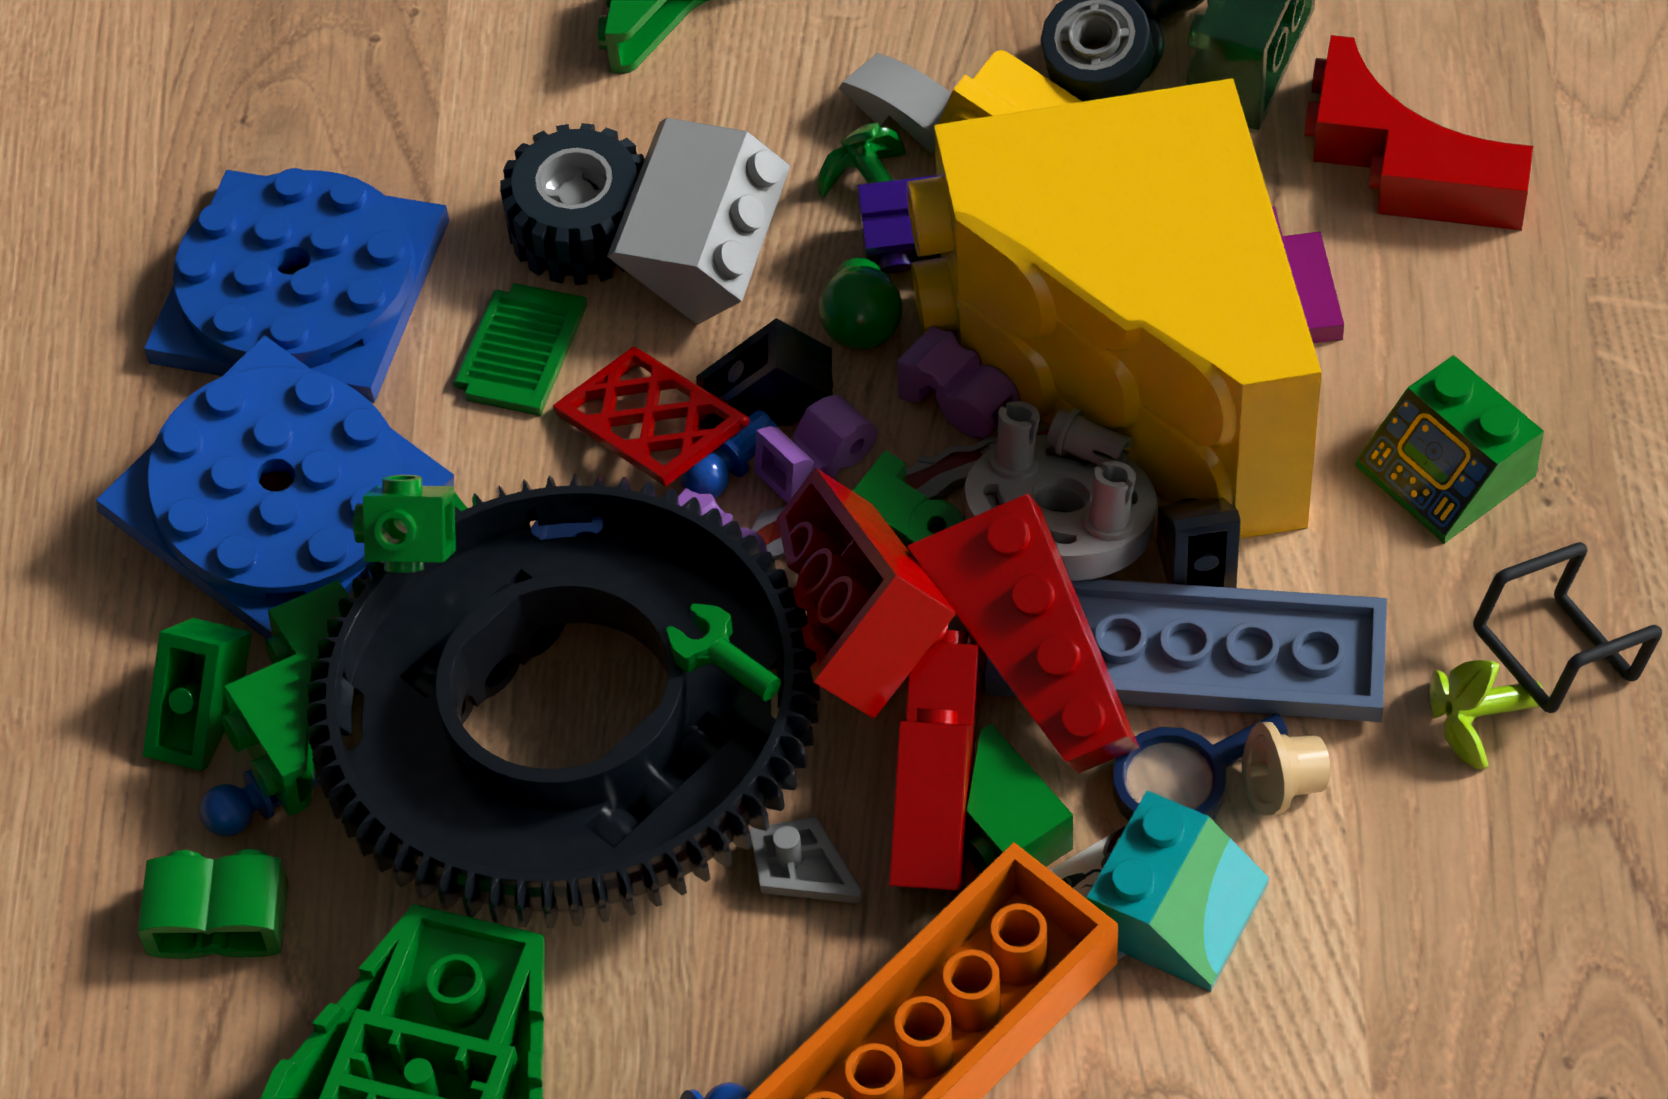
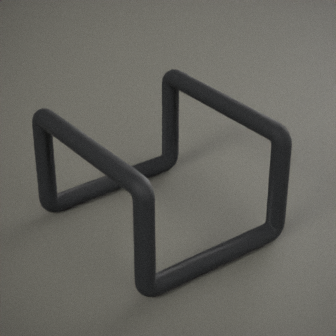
(1603, 648)

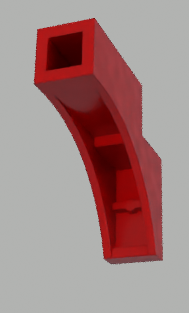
(1412, 161)
(936, 765)

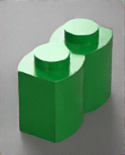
(213, 905)

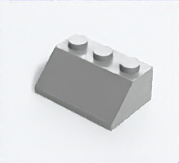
(699, 215)

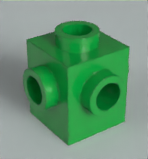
(424, 511)

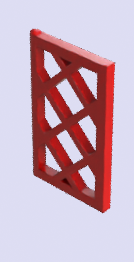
(694, 443)

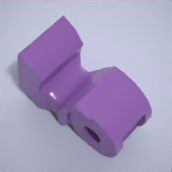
(964, 388)
(826, 438)

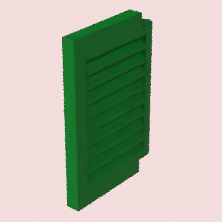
(520, 348)

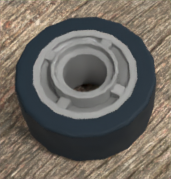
(1101, 72)

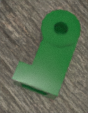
(903, 507)

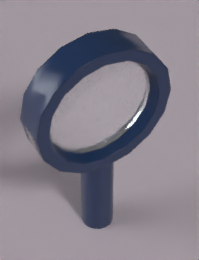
(1180, 768)

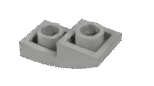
(898, 91)

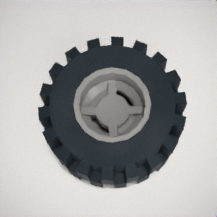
(568, 200)

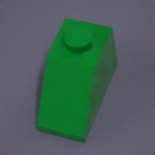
(189, 690)
(1012, 806)

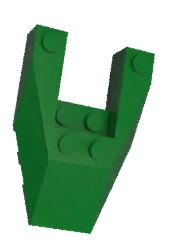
(435, 1015)

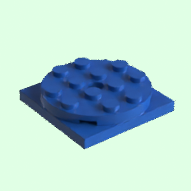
(336, 314)
(200, 494)

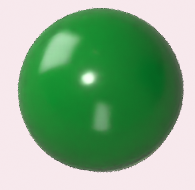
(860, 305)

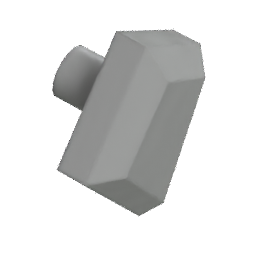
(802, 862)

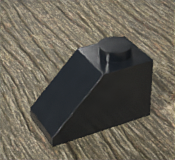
(770, 372)
(1199, 542)

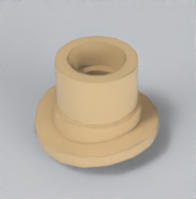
(1281, 768)

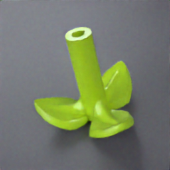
(1471, 696)

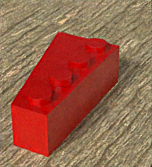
(862, 593)
(1026, 617)

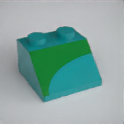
(1178, 891)

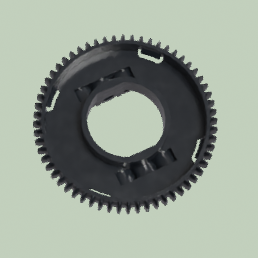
(456, 635)

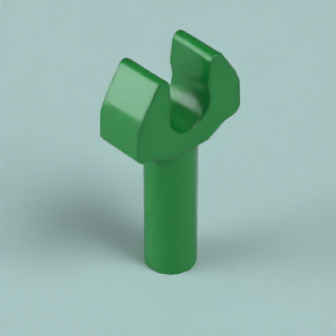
(717, 650)

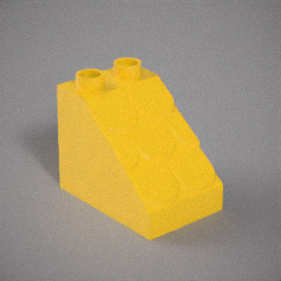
(1134, 275)

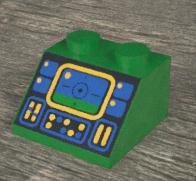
(1452, 449)

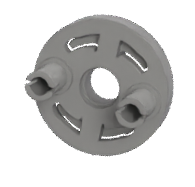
(1104, 508)

